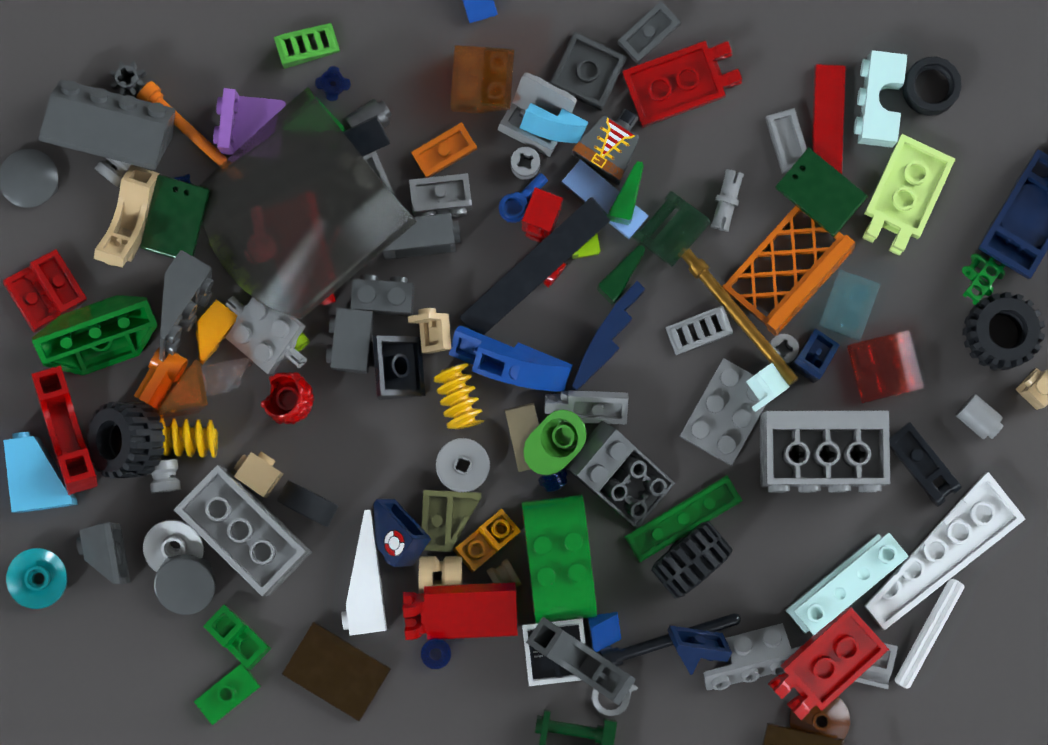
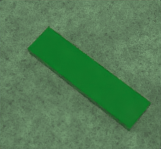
(683, 518)

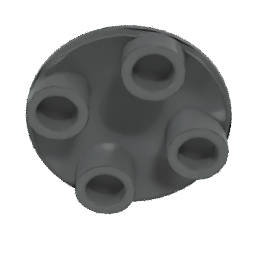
(28, 178)

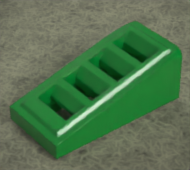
(624, 204)

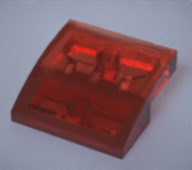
(885, 366)

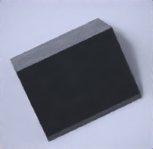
(398, 367)

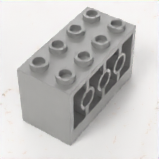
(837, 434)
(242, 531)

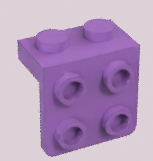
(241, 118)

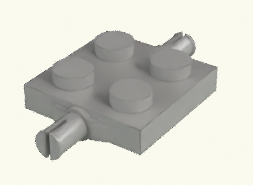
(265, 334)

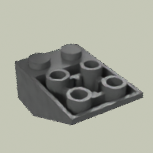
(184, 292)
(620, 474)

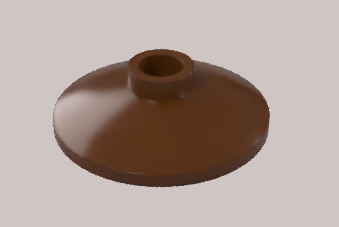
(837, 720)

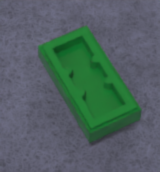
(227, 694)

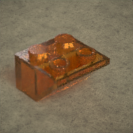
(481, 79)

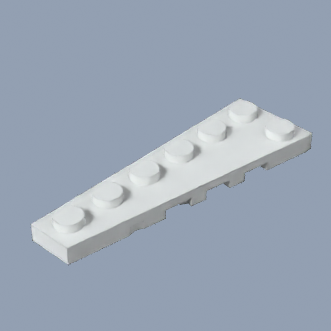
(960, 537)

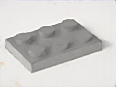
(723, 414)

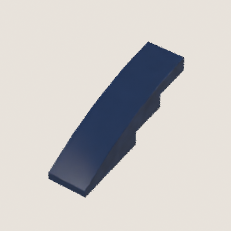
(602, 346)

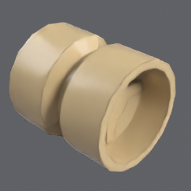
(450, 567)

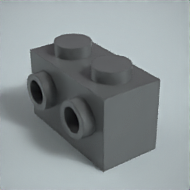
(383, 297)
(351, 340)

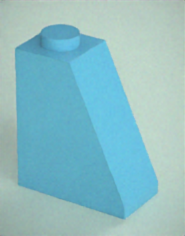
(33, 476)

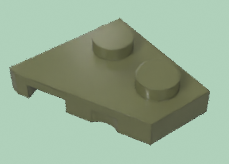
(446, 516)

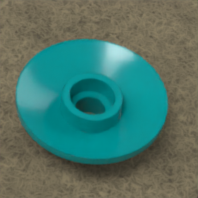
(21, 578)

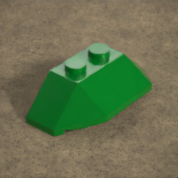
(97, 335)

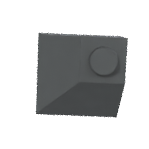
(105, 551)

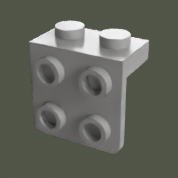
(542, 94)

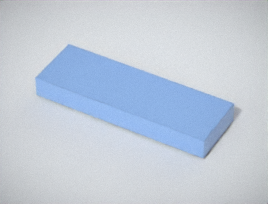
(587, 183)

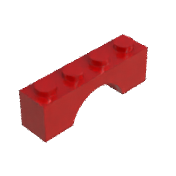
(64, 430)

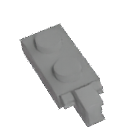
(591, 405)

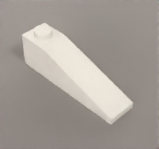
(365, 596)

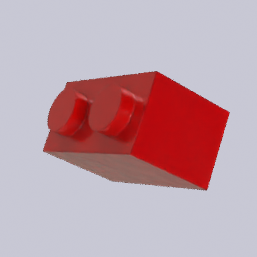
(541, 214)

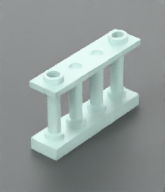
(846, 583)

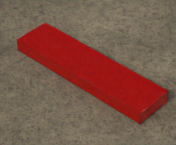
(829, 113)

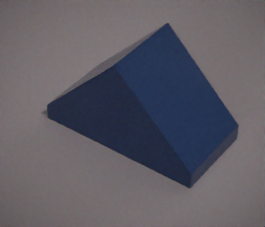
(815, 356)

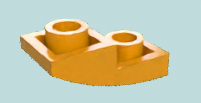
(487, 540)

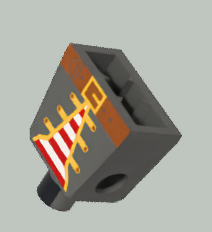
(609, 146)

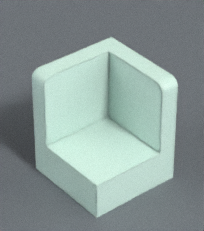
(767, 385)

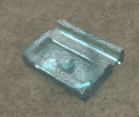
(849, 305)

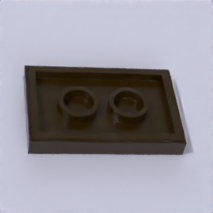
(336, 671)

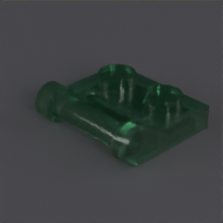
(677, 234)

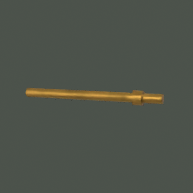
(700, 269)

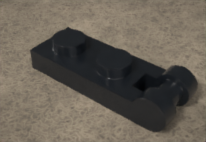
(923, 463)

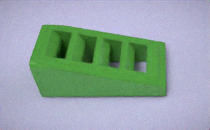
(304, 34)

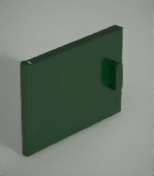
(821, 192)
(174, 217)

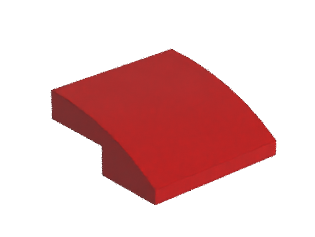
(44, 290)

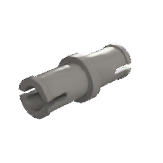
(727, 200)

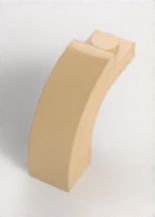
(129, 219)

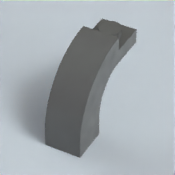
(581, 660)

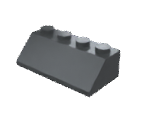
(107, 124)

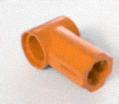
(160, 378)

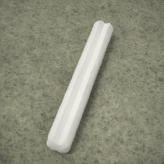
(929, 633)

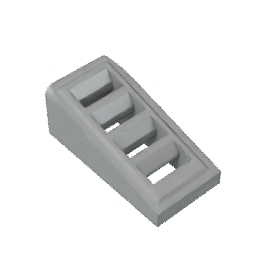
(723, 321)

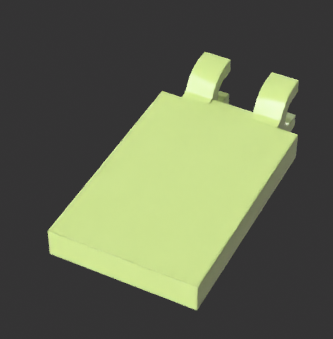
(907, 192)

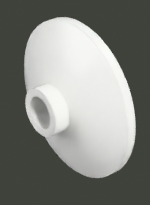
(157, 542)

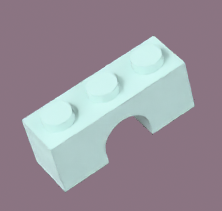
(876, 124)

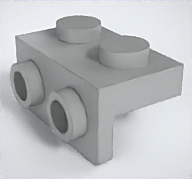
(441, 195)

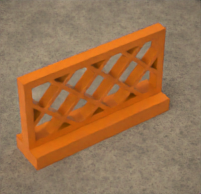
(805, 287)

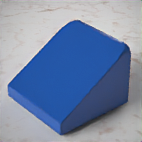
(604, 630)

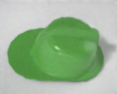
(555, 442)

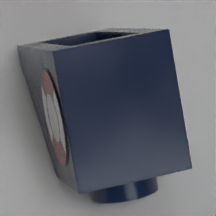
(397, 534)

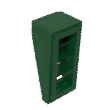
(616, 280)

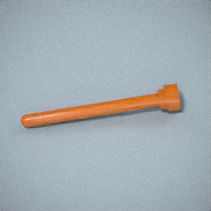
(153, 94)

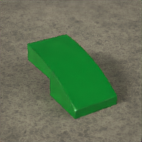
(237, 637)

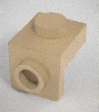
(433, 330)

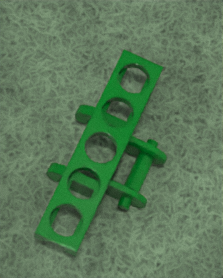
(975, 277)

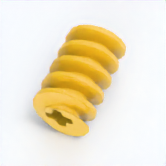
(458, 397)
(190, 438)

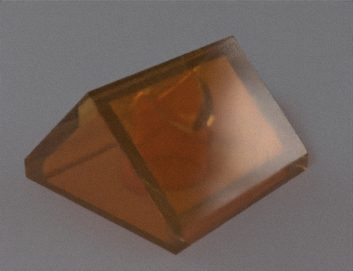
(187, 394)

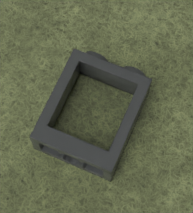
(426, 237)

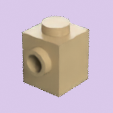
(258, 473)

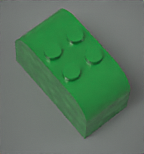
(559, 559)

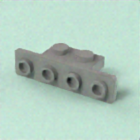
(752, 656)

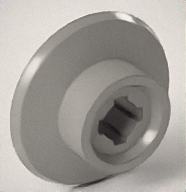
(469, 451)

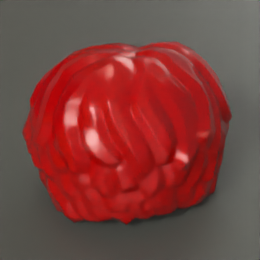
(289, 398)

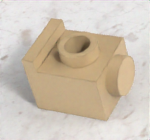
(1035, 388)

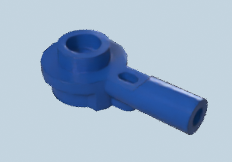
(513, 205)

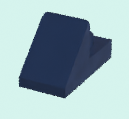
(698, 644)

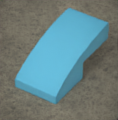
(560, 128)

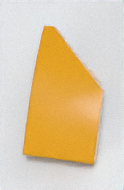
(213, 328)

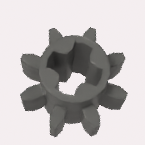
(123, 71)

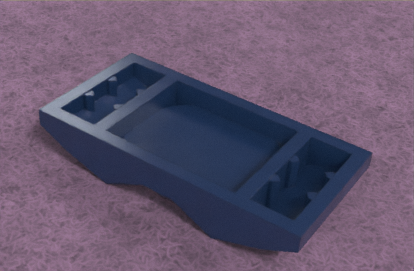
(1021, 226)

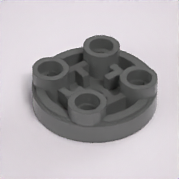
(185, 584)

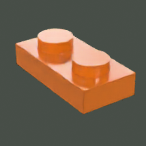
(444, 150)

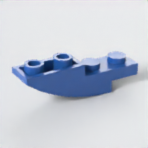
(510, 364)

